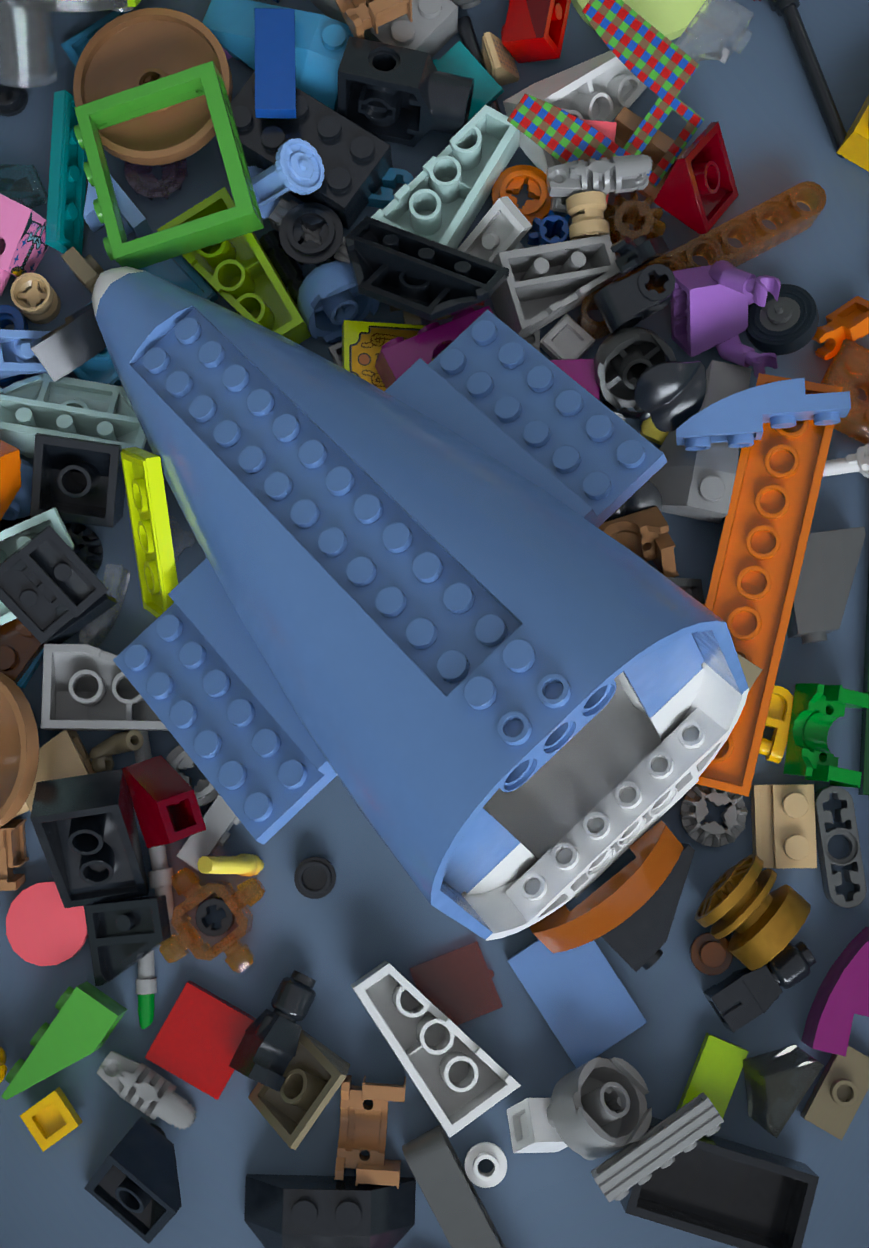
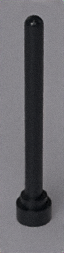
(812, 69)

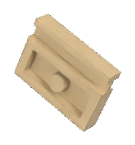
(784, 825)

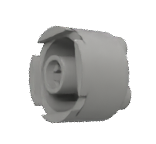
(600, 1107)

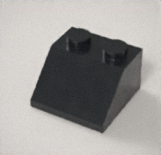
(78, 479)

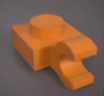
(846, 322)

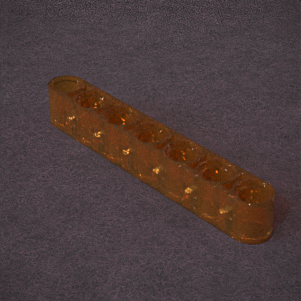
(715, 247)

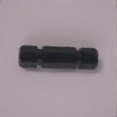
(285, 266)

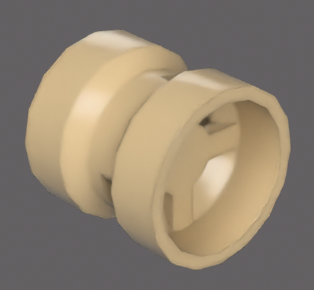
(587, 214)
(29, 291)

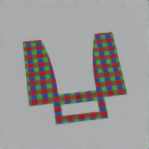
(652, 60)

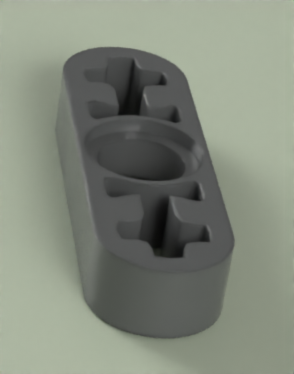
(831, 878)

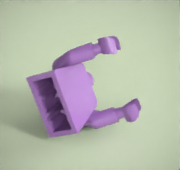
(712, 310)

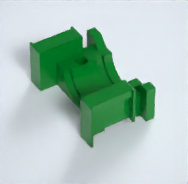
(812, 715)

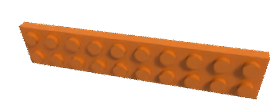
(761, 569)

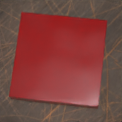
(200, 1039)

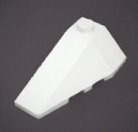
(587, 91)

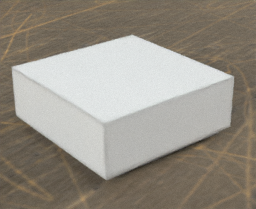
(566, 340)

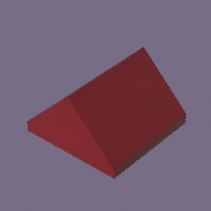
(700, 182)

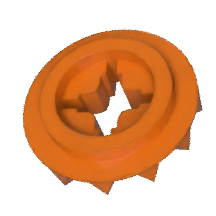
(513, 180)

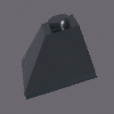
(140, 1180)

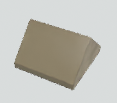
(308, 1088)

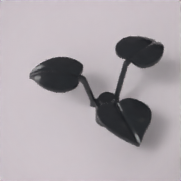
(670, 396)

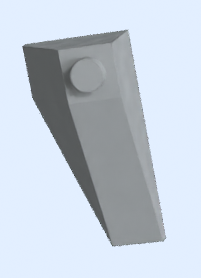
(90, 693)

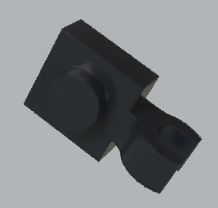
(638, 252)

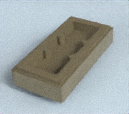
(838, 1093)

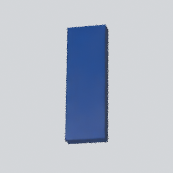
(275, 63)

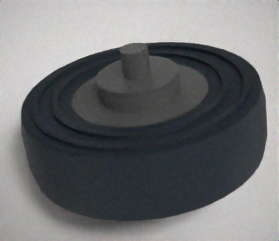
(784, 324)

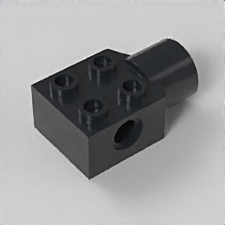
(400, 92)

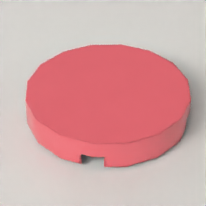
(43, 928)

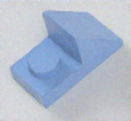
(132, 218)
(16, 353)

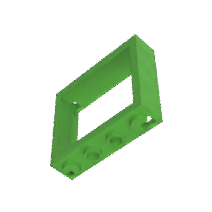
(190, 235)

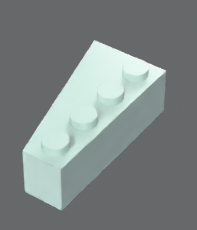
(455, 183)

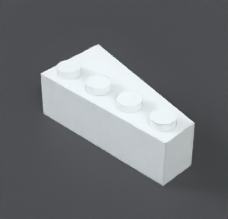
(441, 1060)

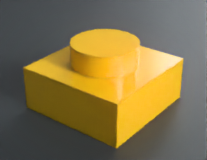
(51, 1119)

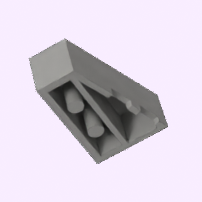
(551, 280)

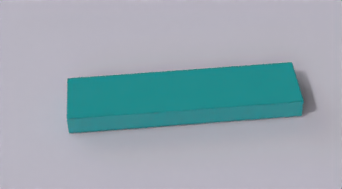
(66, 179)

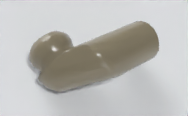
(116, 744)

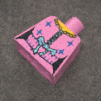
(20, 240)

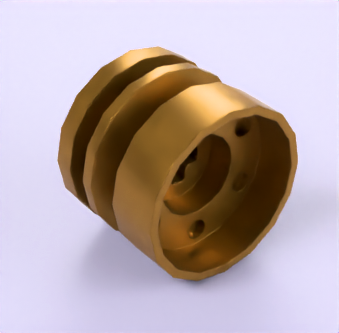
(760, 919)

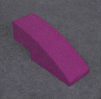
(839, 998)

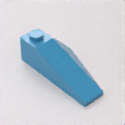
(318, 44)

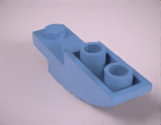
(741, 415)

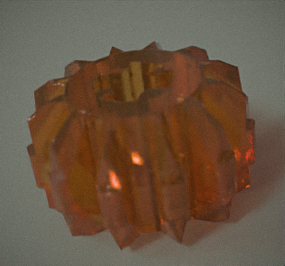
(634, 212)

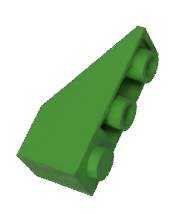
(77, 1031)

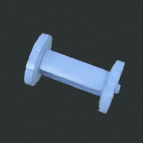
(296, 169)

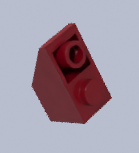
(162, 802)

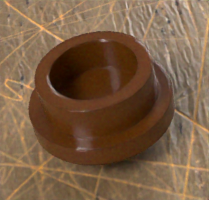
(710, 954)

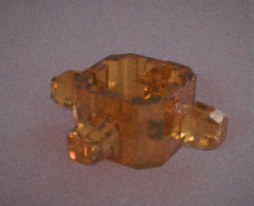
(187, 883)

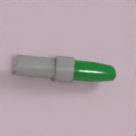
(146, 988)

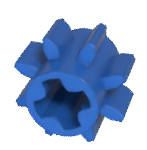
(549, 227)

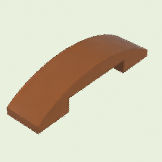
(617, 898)

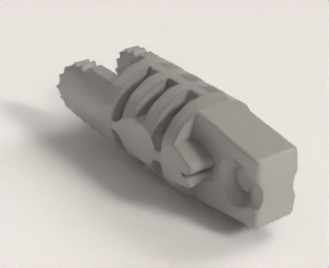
(604, 175)
(146, 1090)

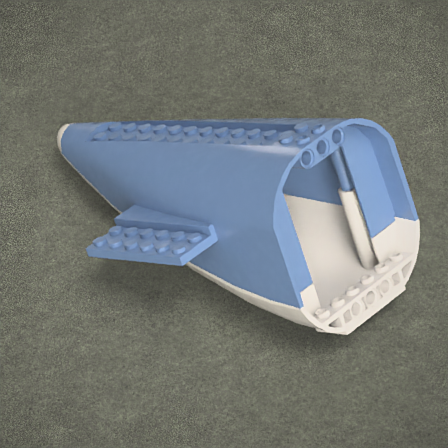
(416, 602)

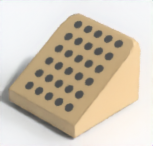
(498, 60)

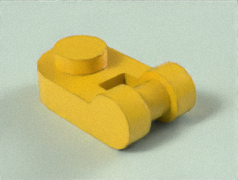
(778, 719)

